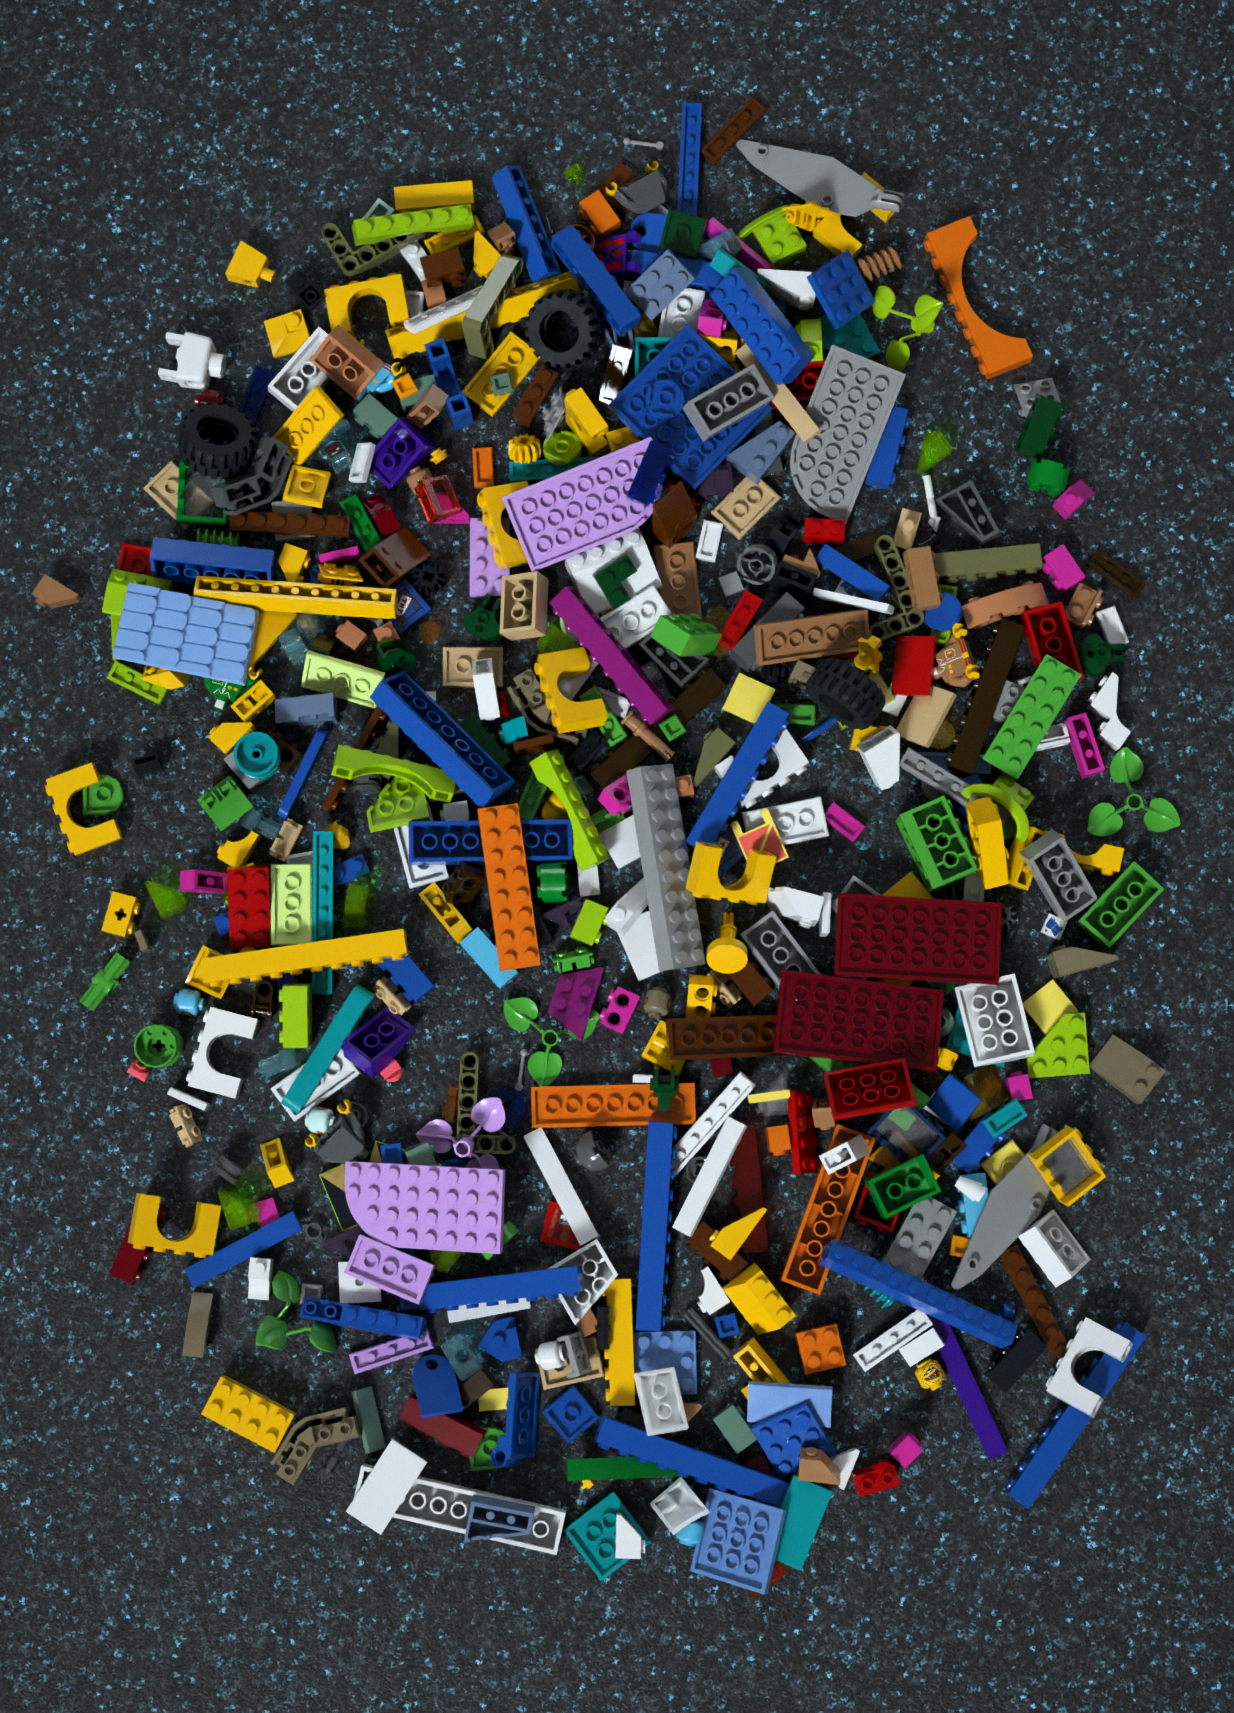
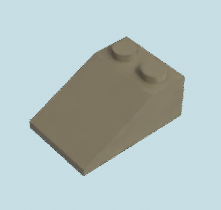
(1071, 960)
(1126, 1069)

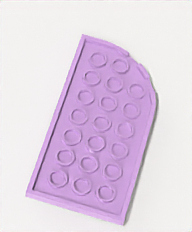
(578, 508)
(428, 1205)

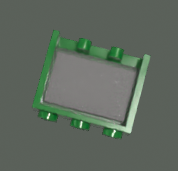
(196, 499)

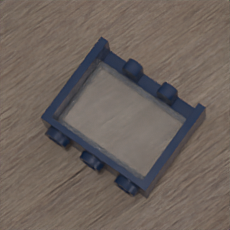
(907, 1132)

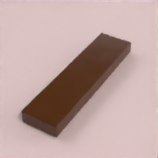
(733, 130)

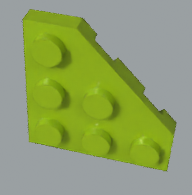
(397, 806)
(1062, 1049)

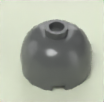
(757, 563)
(592, 1153)

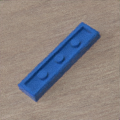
(852, 573)

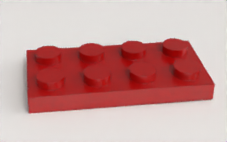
(249, 906)
(802, 1132)

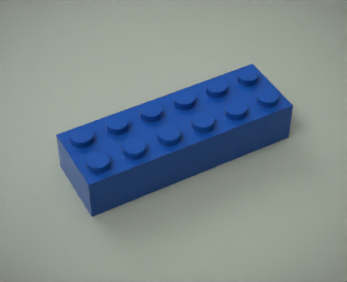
(762, 325)
(186, 559)

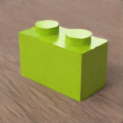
(589, 923)

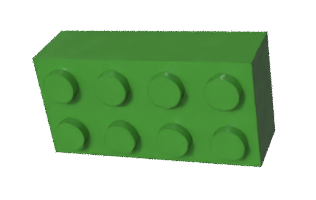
(1119, 905)

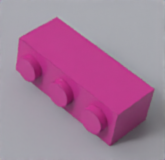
(1084, 745)

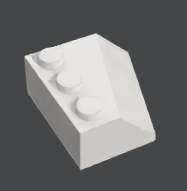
(795, 905)
(597, 1276)

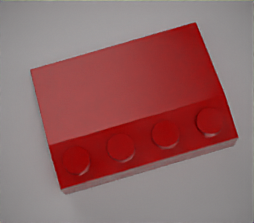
(869, 1089)

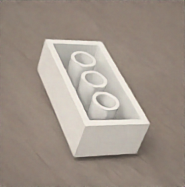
(299, 374)

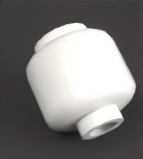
(551, 1355)

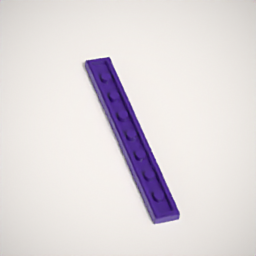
(969, 1391)

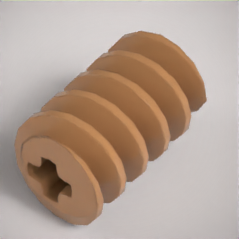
(878, 263)

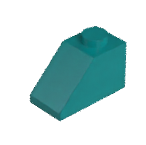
(514, 731)

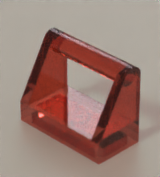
(430, 502)

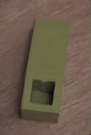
(389, 744)

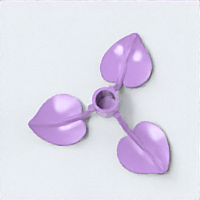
(487, 1113)

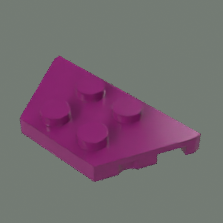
(575, 999)

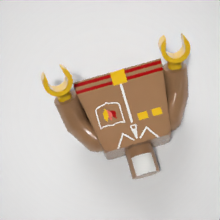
(956, 660)

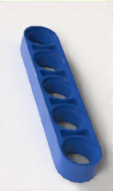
(303, 773)

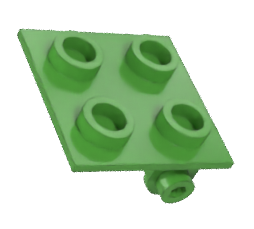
(225, 803)

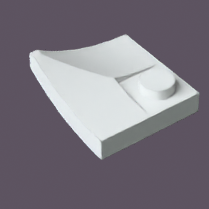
(678, 1506)

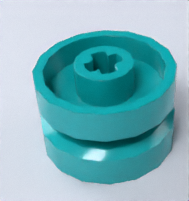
(250, 746)

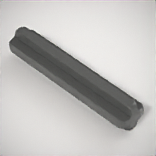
(707, 1333)

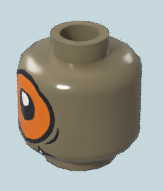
(657, 1002)

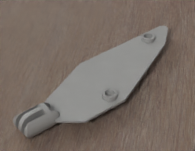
(820, 179)
(1006, 1214)

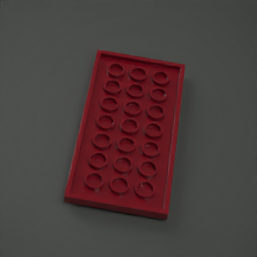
(918, 939)
(858, 1020)

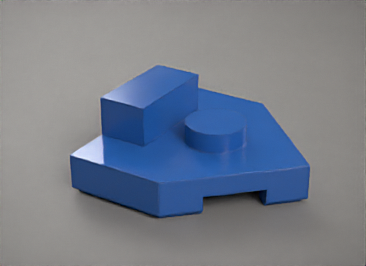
(502, 1340)

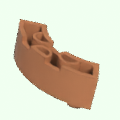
(1006, 603)

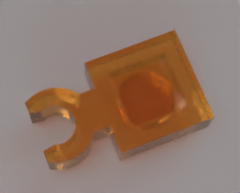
(449, 1110)

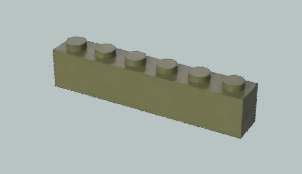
(988, 562)

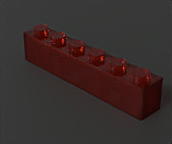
(749, 1189)

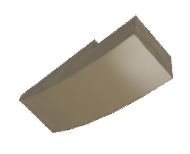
(198, 1324)

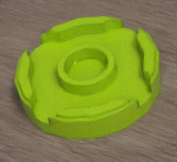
(562, 448)

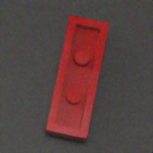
(739, 620)

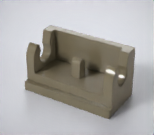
(802, 673)

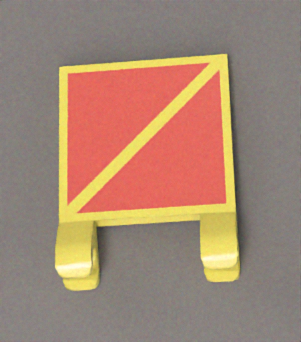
(761, 838)

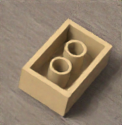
(524, 606)

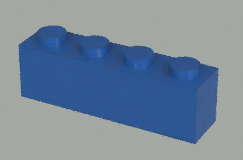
(886, 455)

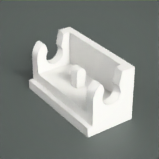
(1055, 737)

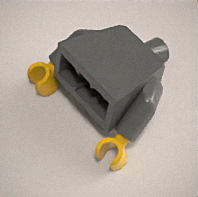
(642, 193)
(342, 1140)

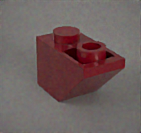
(382, 514)

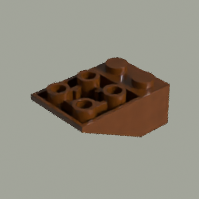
(673, 515)
(394, 558)

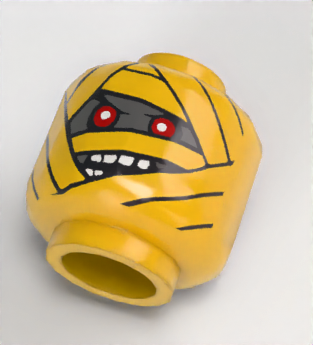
(930, 1374)

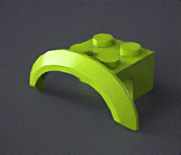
(776, 236)
(1010, 795)

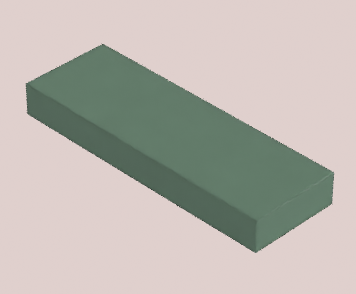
(368, 1419)

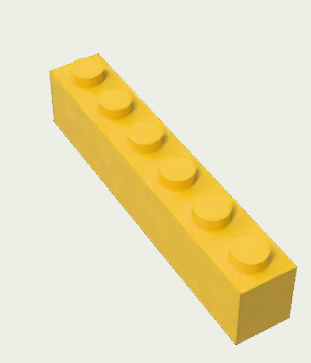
(620, 1355)

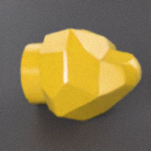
(341, 835)

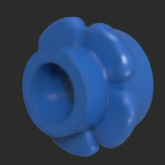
(1006, 1311)

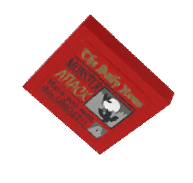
(557, 1230)

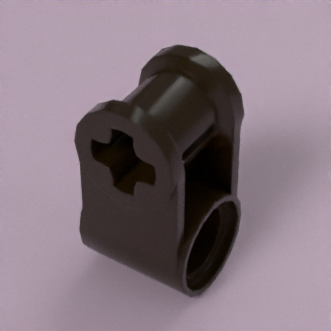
(263, 1001)

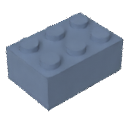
(660, 284)

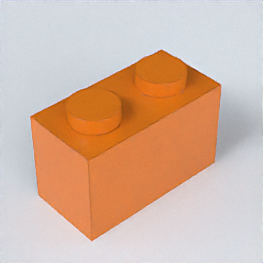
(599, 215)
(778, 1139)

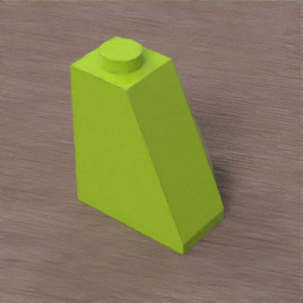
(811, 334)

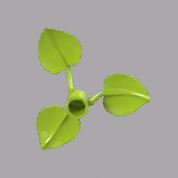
(926, 312)

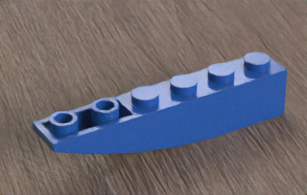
(364, 1318)

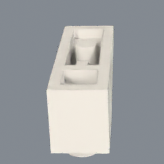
(628, 909)

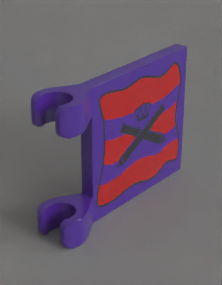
(614, 252)

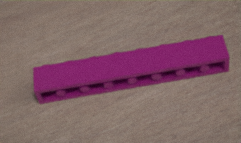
(611, 655)

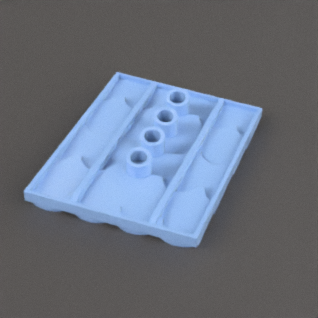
(186, 634)

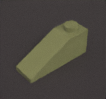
(714, 750)

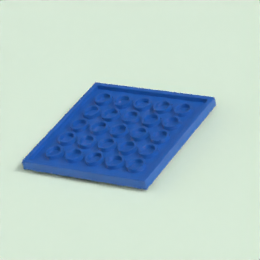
(695, 369)

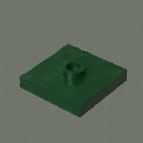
(683, 233)

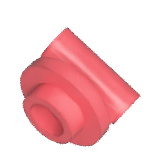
(139, 1070)
(392, 1072)

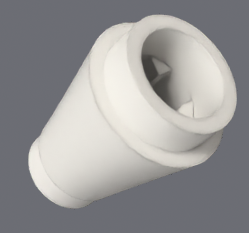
(972, 1189)

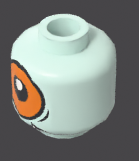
(319, 1119)

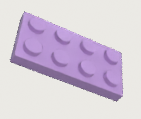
(484, 572)
(389, 1269)

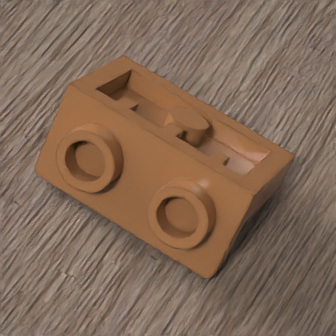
(1082, 605)

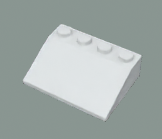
(587, 563)
(995, 1022)

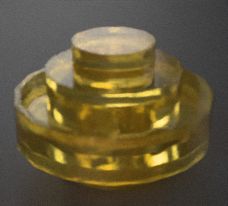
(645, 328)
(944, 736)

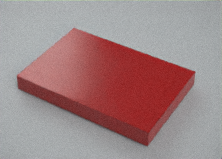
(136, 560)
(914, 665)

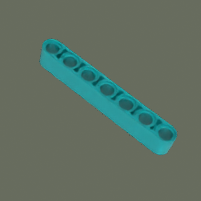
(327, 1048)

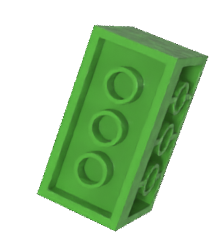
(923, 845)

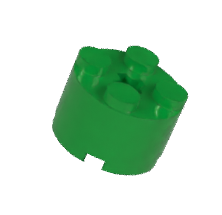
(1048, 477)
(554, 882)

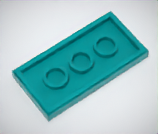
(805, 1509)

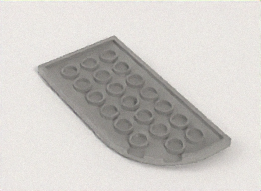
(851, 412)

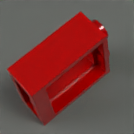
(863, 1220)
(881, 1478)

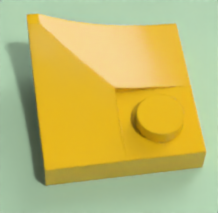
(287, 333)
(195, 976)
(657, 1051)

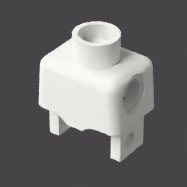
(195, 359)

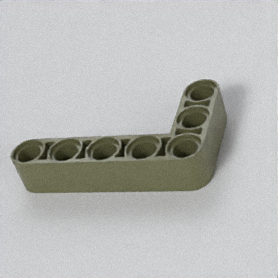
(356, 257)
(487, 303)
(897, 592)
(464, 1112)

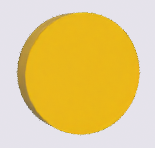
(727, 953)

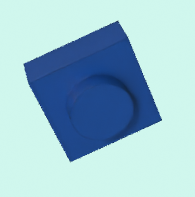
(726, 1325)

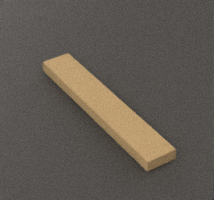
(783, 399)

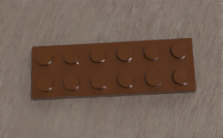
(721, 1037)

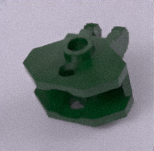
(485, 619)
(1100, 654)
(394, 660)
(664, 1087)

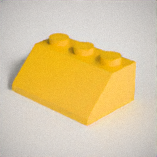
(758, 1300)

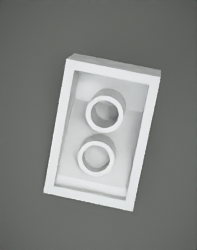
(789, 287)

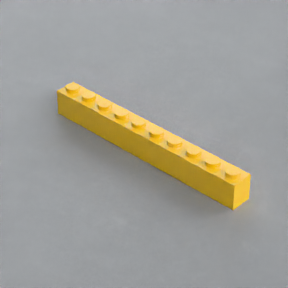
(512, 310)
(300, 597)
(303, 957)

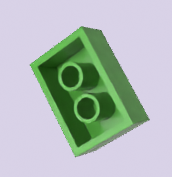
(686, 634)

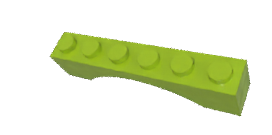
(433, 220)
(352, 763)
(587, 845)

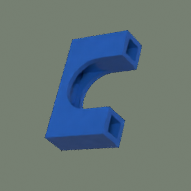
(442, 368)

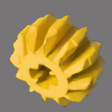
(524, 449)

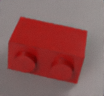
(823, 531)

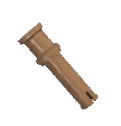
(640, 729)

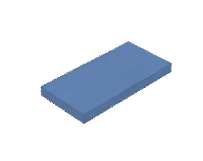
(770, 1398)

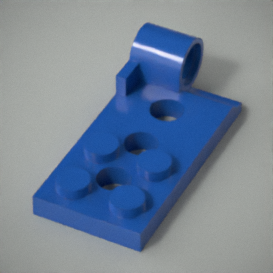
(520, 1420)

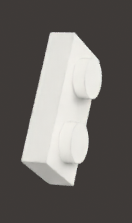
(412, 254)

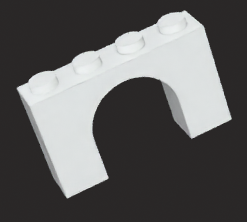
(790, 762)
(203, 1074)
(1089, 1337)

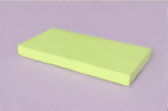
(340, 677)
(291, 904)

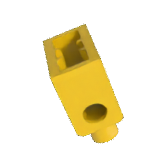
(249, 267)

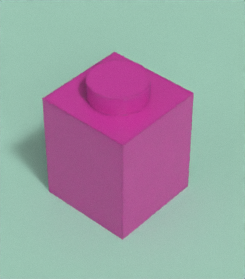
(1018, 1086)

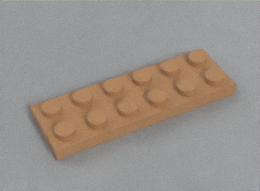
(810, 636)

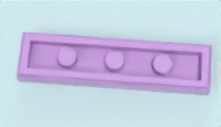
(388, 1352)

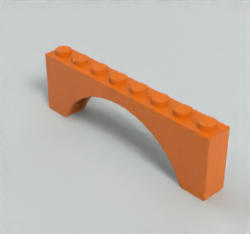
(994, 350)

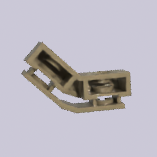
(536, 703)
(310, 1442)

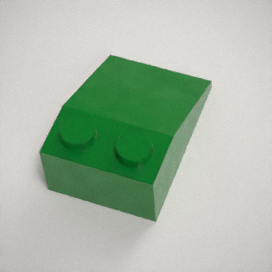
(902, 1186)

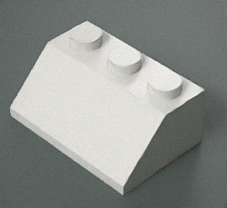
(1054, 1248)

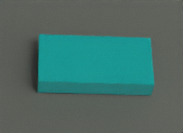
(1004, 1118)

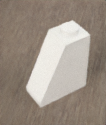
(485, 689)
(882, 757)

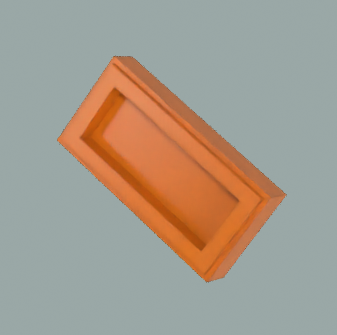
(483, 467)

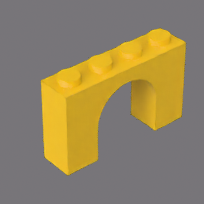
(833, 235)
(342, 298)
(586, 422)
(506, 549)
(568, 714)
(62, 789)
(750, 888)
(198, 1241)

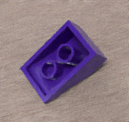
(400, 452)
(377, 1042)

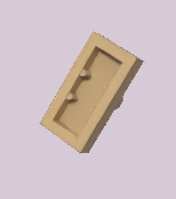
(906, 529)

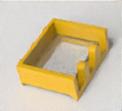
(1067, 1165)

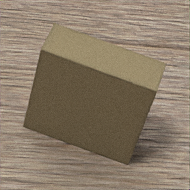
(142, 941)

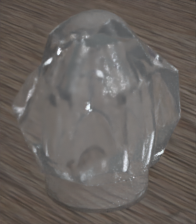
(308, 625)

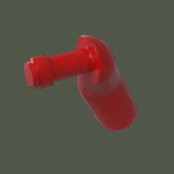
(503, 703)

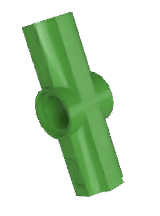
(105, 981)

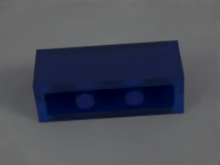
(650, 474)

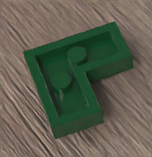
(610, 580)

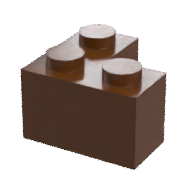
(444, 267)

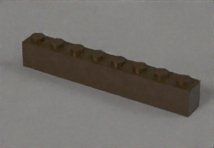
(986, 697)
(636, 750)

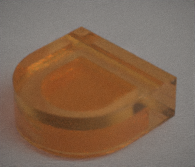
(429, 631)

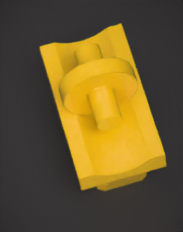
(868, 654)

